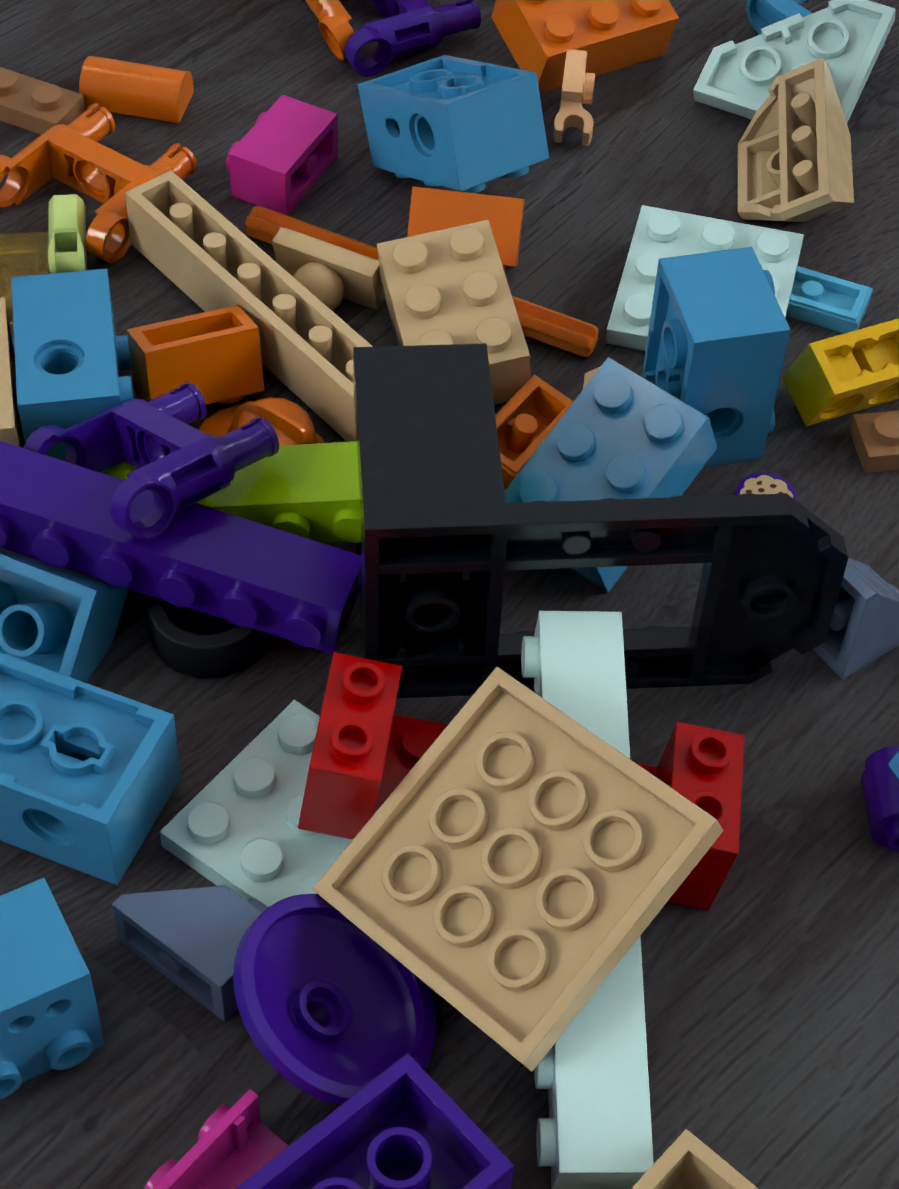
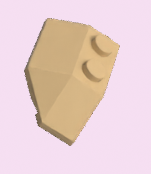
(796, 151)

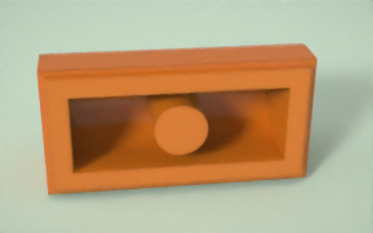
(136, 88)
(526, 423)

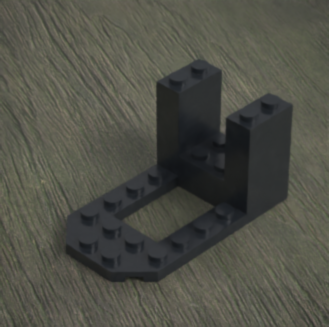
(445, 536)

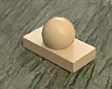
(329, 269)

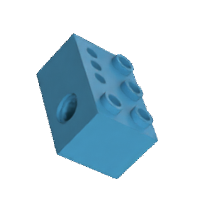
(455, 122)
(719, 345)
(66, 351)
(80, 769)
(44, 990)

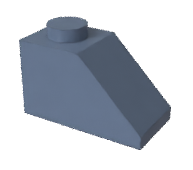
(862, 621)
(189, 938)

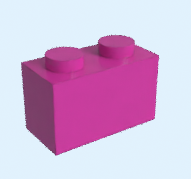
(283, 154)

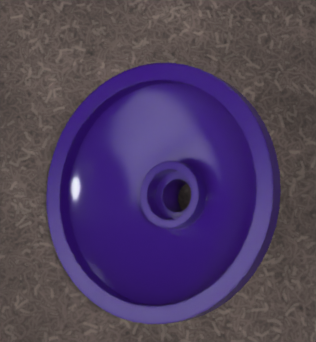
(328, 999)

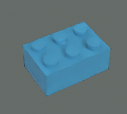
(617, 444)

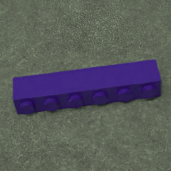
(200, 562)

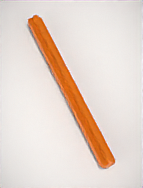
(536, 321)

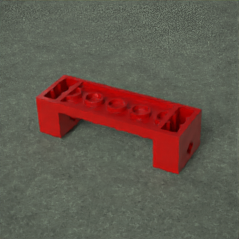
(369, 750)

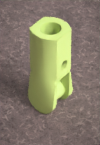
(67, 234)

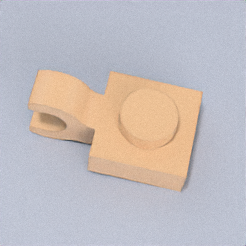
(576, 90)

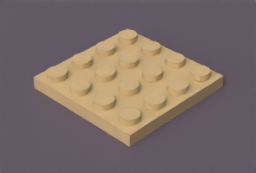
(517, 865)

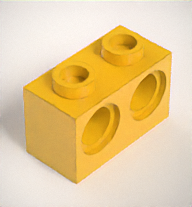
(846, 373)

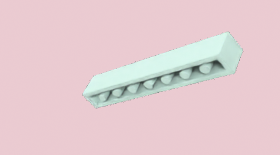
(599, 1065)

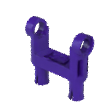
(407, 29)
(169, 455)

